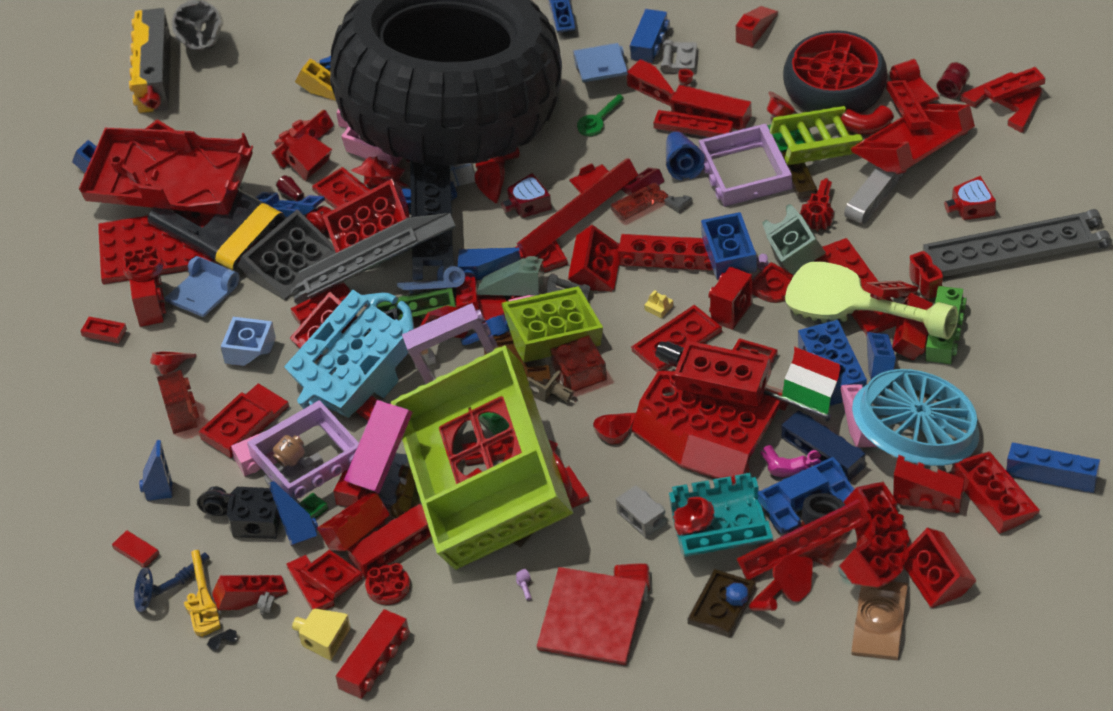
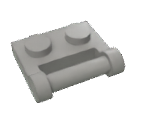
(685, 56)

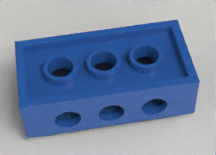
(831, 339)

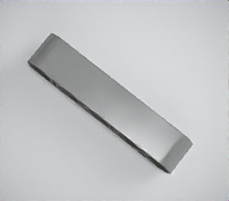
(871, 195)

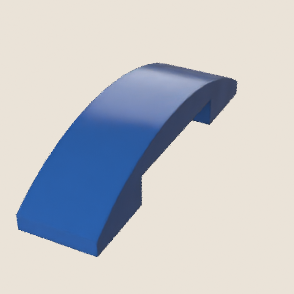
(288, 207)

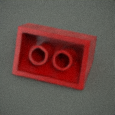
(594, 260)
(937, 568)

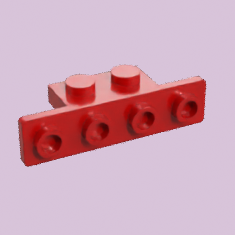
(315, 128)

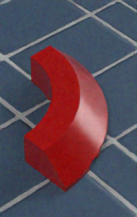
(880, 542)

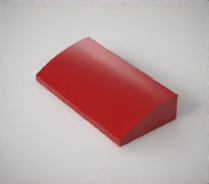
(994, 492)

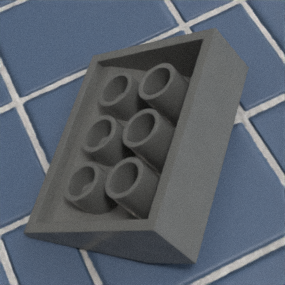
(285, 252)

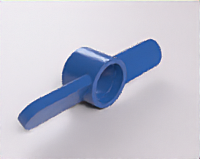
(497, 326)

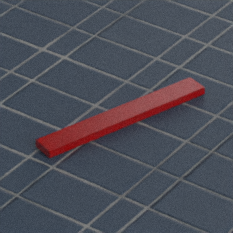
(577, 209)

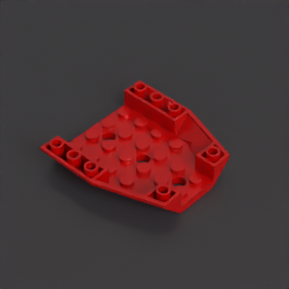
(699, 438)

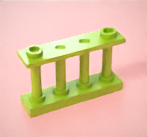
(812, 149)

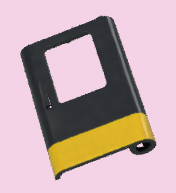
(224, 236)

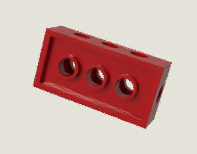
(722, 373)

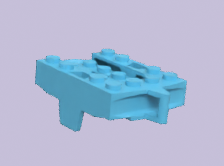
(357, 370)

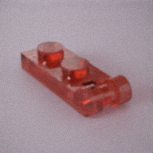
(638, 201)

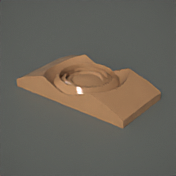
(879, 621)

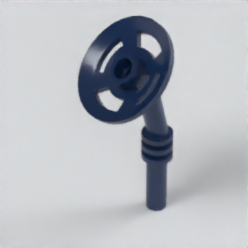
(146, 589)

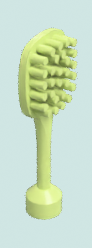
(834, 291)

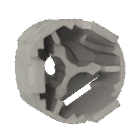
(192, 16)

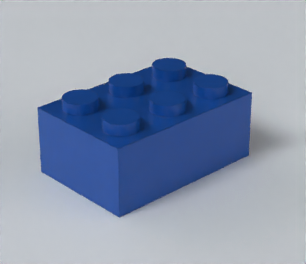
(728, 244)

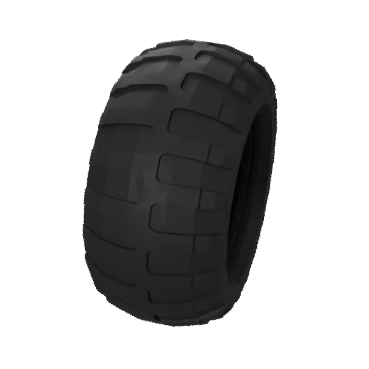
(446, 76)

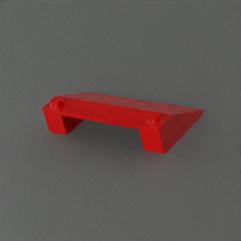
(899, 148)

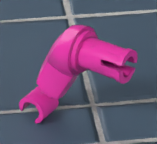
(788, 467)

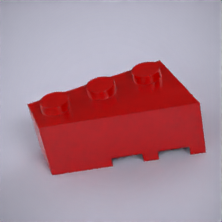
(925, 488)
(353, 522)

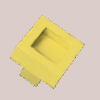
(658, 304)

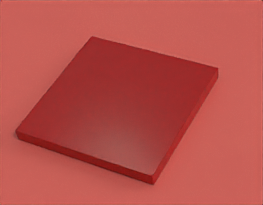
(591, 616)

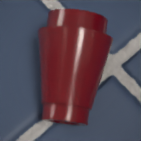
(289, 188)

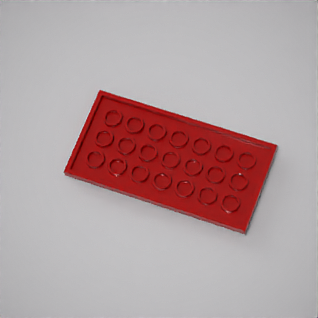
(135, 233)

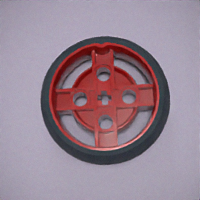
(835, 72)

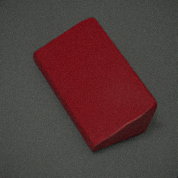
(645, 178)

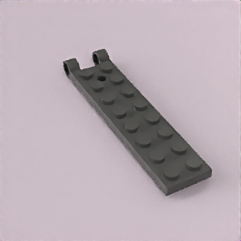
(1018, 243)

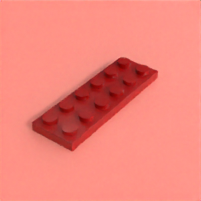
(845, 255)

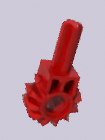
(818, 210)

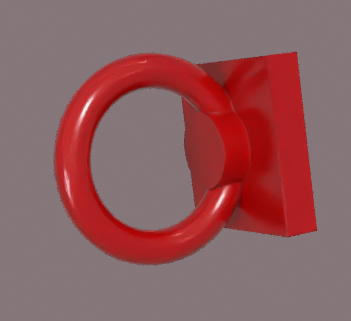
(575, 491)

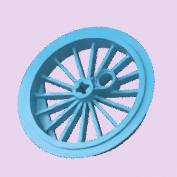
(932, 419)

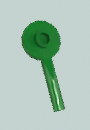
(593, 124)

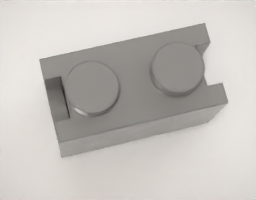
(640, 511)

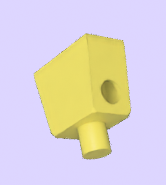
(322, 631)

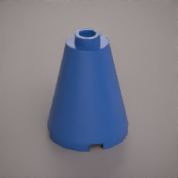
(683, 157)

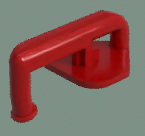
(790, 575)

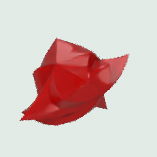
(378, 172)

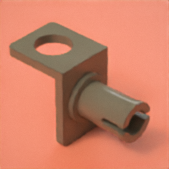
(552, 387)

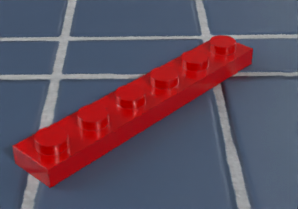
(803, 539)

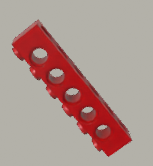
(663, 252)

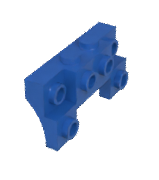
(788, 495)

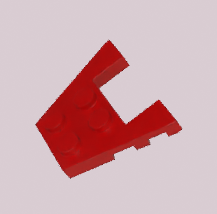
(1021, 103)

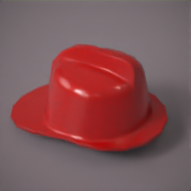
(779, 106)

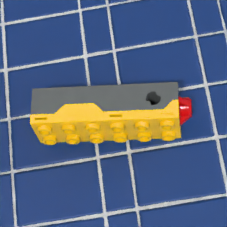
(150, 60)

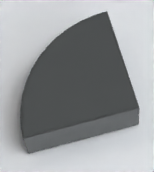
(678, 203)

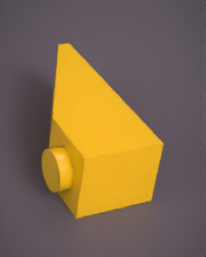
(315, 79)

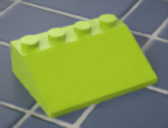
(550, 321)

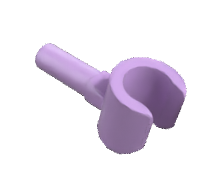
(762, 261)
(522, 578)

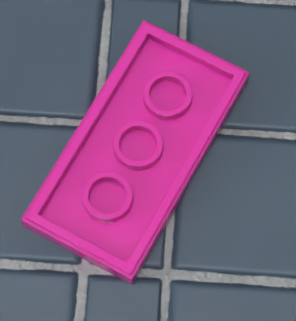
(378, 446)

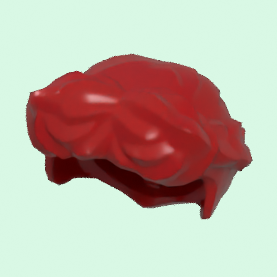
(694, 516)

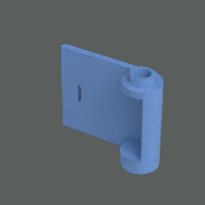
(600, 62)
(452, 277)
(203, 287)

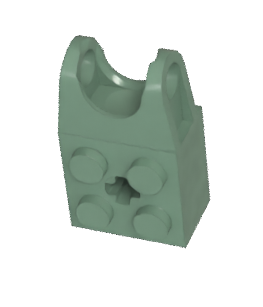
(793, 240)

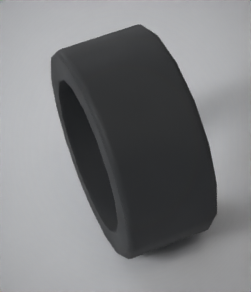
(820, 502)

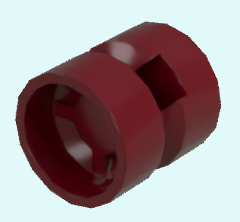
(953, 80)

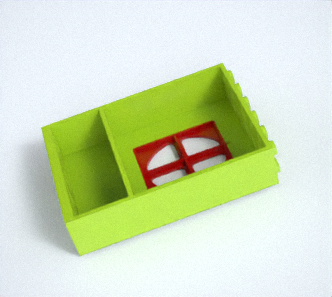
(506, 500)

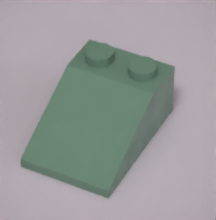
(517, 279)

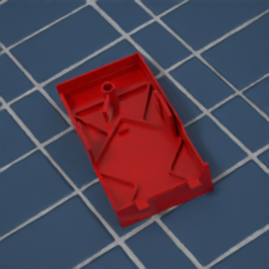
(166, 170)

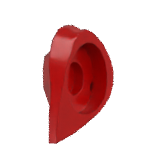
(490, 179)
(169, 361)
(614, 427)

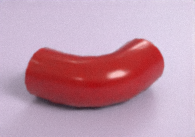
(867, 123)

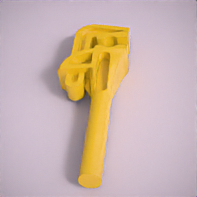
(202, 604)

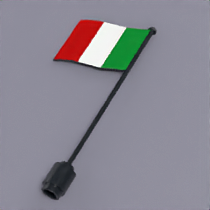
(806, 384)

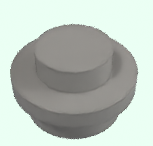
(265, 603)

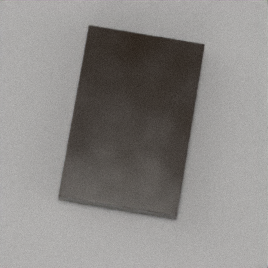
(713, 610)

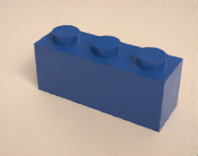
(649, 35)

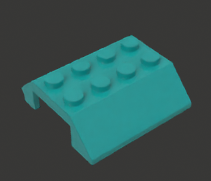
(736, 519)

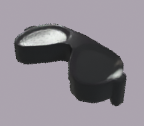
(229, 635)

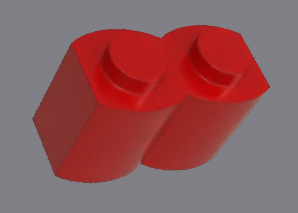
(925, 274)

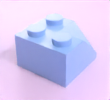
(247, 340)

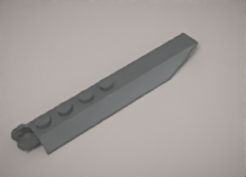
(369, 253)

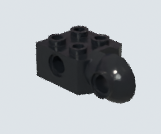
(248, 510)

